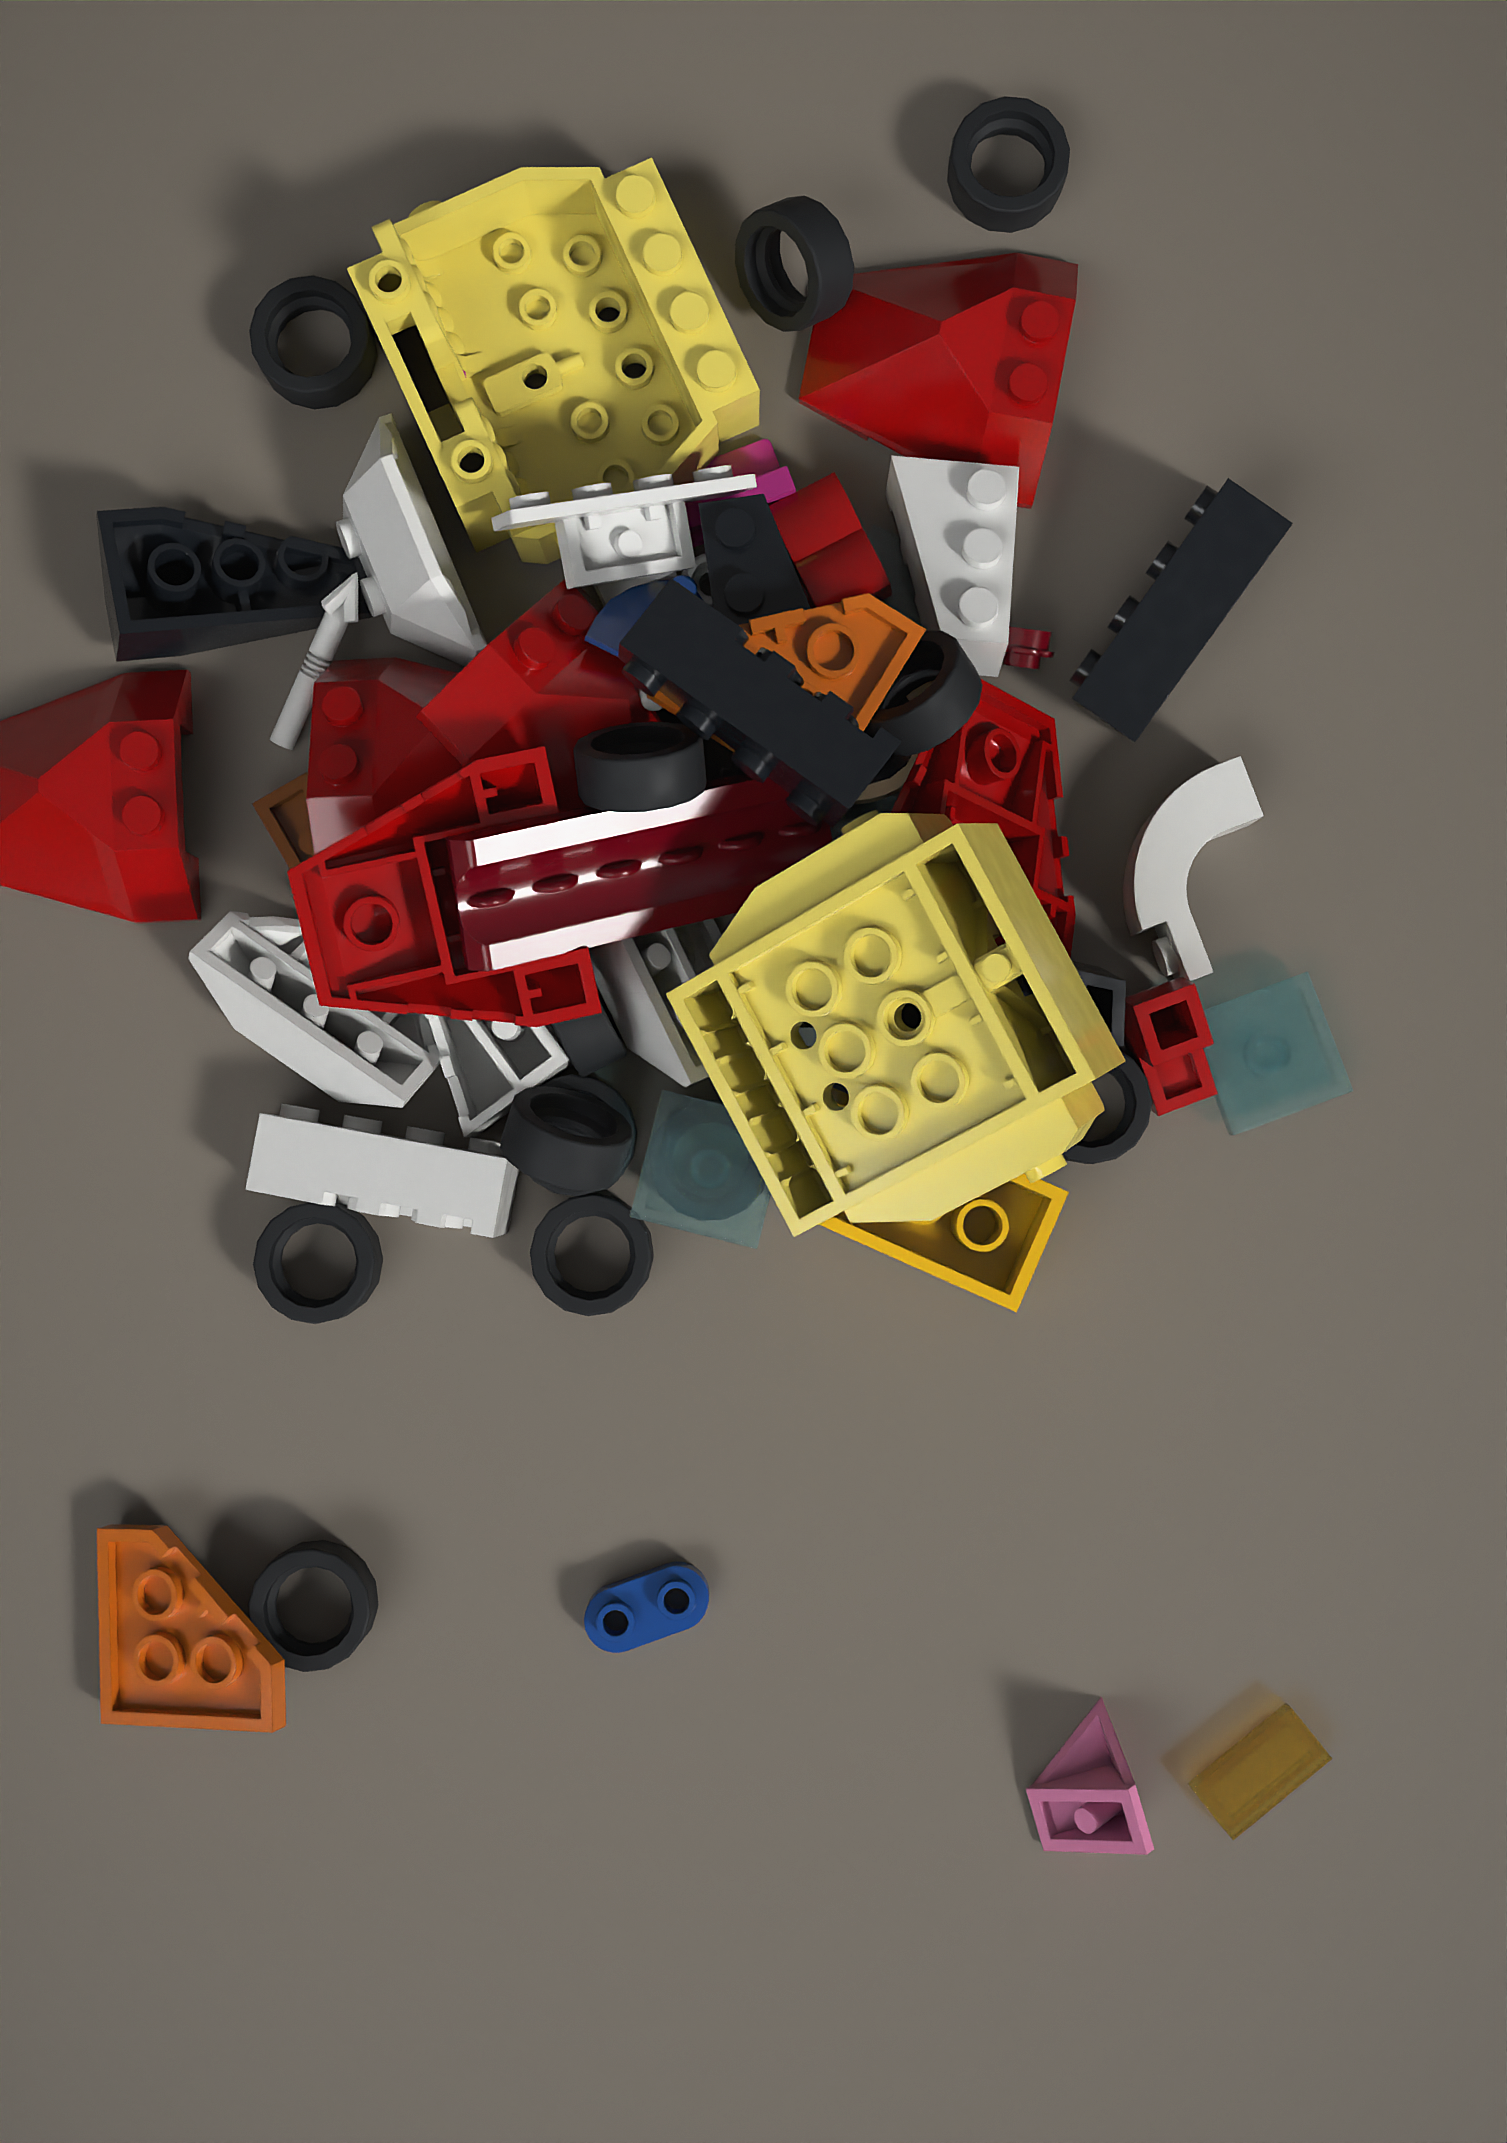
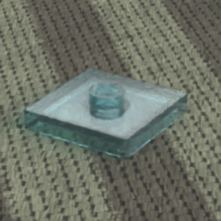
(1272, 1054)
(700, 1174)

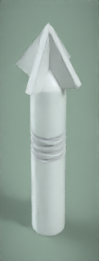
(340, 609)

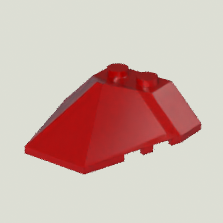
(949, 360)
(538, 690)
(369, 744)
(1004, 773)
(100, 799)
(386, 917)

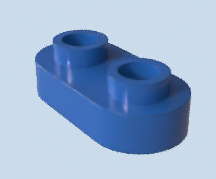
(645, 1606)

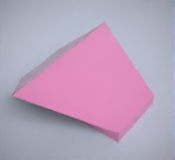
(1089, 1795)

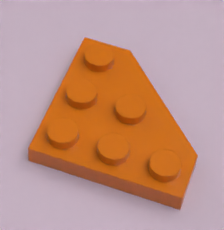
(836, 648)
(177, 1642)

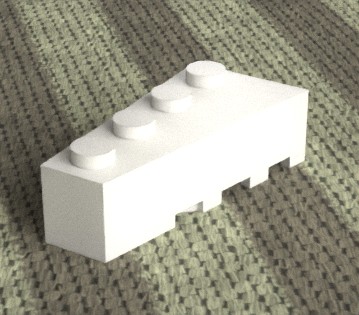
(383, 1172)

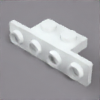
(624, 534)

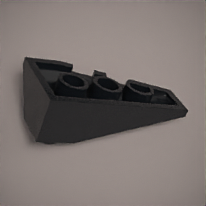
(209, 586)

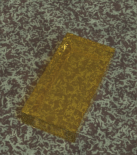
(1259, 1771)

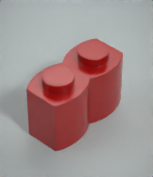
(829, 544)

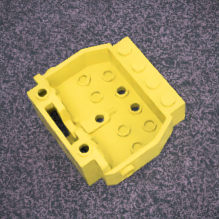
(514, 289)
(932, 1111)

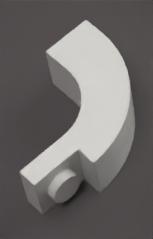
(1162, 854)

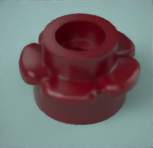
(1027, 647)

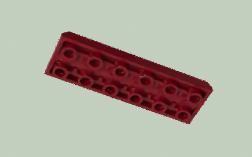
(616, 875)

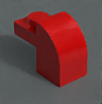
(1167, 1039)

